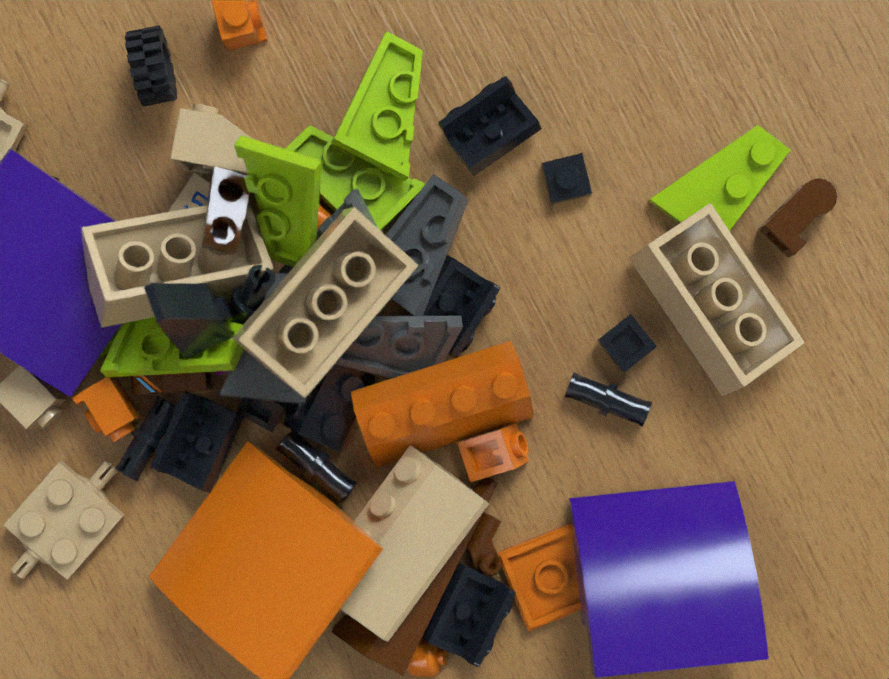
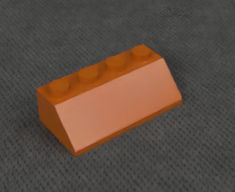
(443, 403)

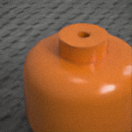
(427, 660)

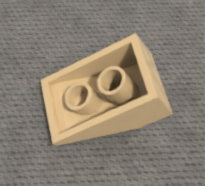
(206, 141)

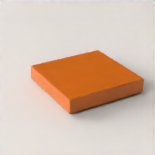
(543, 576)

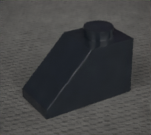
(190, 315)

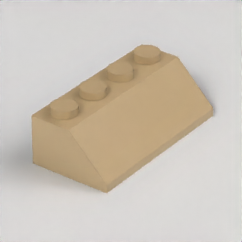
(162, 249)
(717, 300)
(325, 301)
(419, 523)

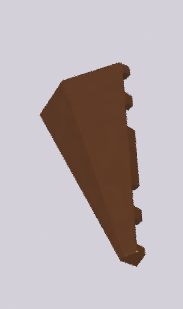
(402, 645)

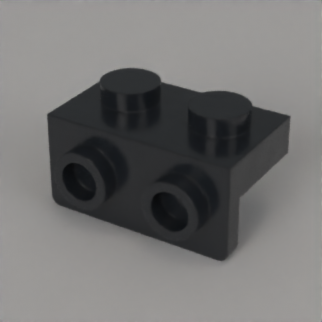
(488, 125)
(462, 294)
(328, 407)
(197, 441)
(469, 614)

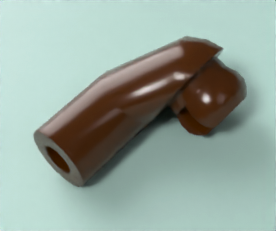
(482, 548)

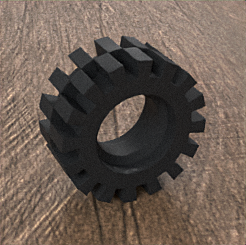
(151, 65)

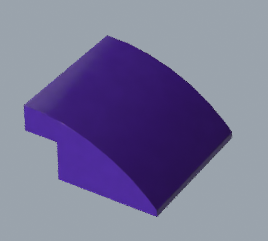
(44, 283)
(667, 579)

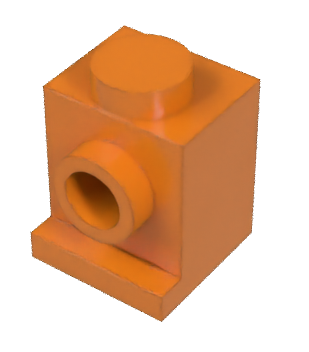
(239, 23)
(109, 408)

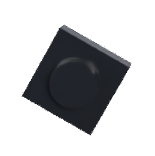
(566, 178)
(626, 343)
(262, 412)

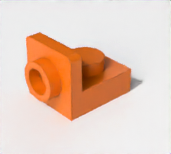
(494, 452)

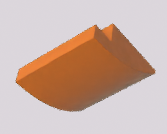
(265, 564)

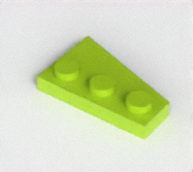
(383, 107)
(343, 171)
(725, 180)
(286, 196)
(146, 350)

